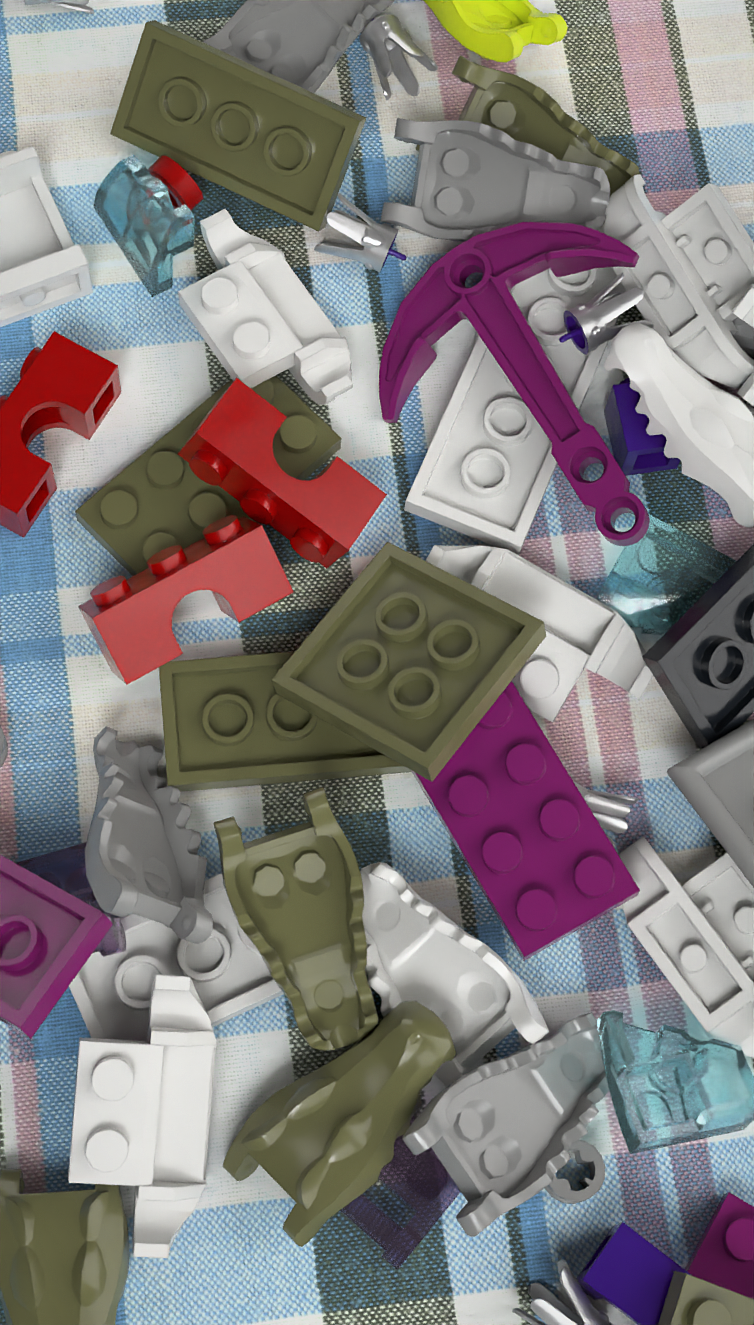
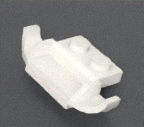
(691, 274)
(263, 316)
(577, 626)
(699, 938)
(148, 1113)

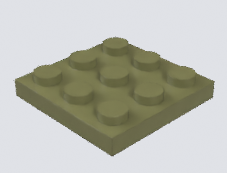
(409, 660)

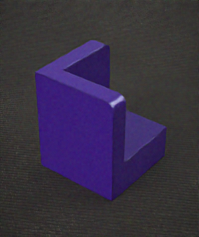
(629, 1275)

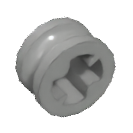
(584, 1154)

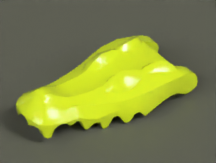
(498, 27)

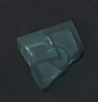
(144, 222)
(661, 577)
(673, 1085)

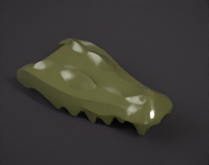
(536, 119)
(303, 911)
(340, 1123)
(61, 1254)

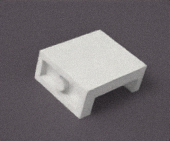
(36, 251)

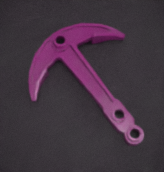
(442, 301)

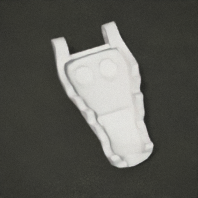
(700, 422)
(431, 960)

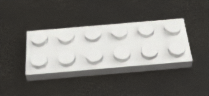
(489, 450)

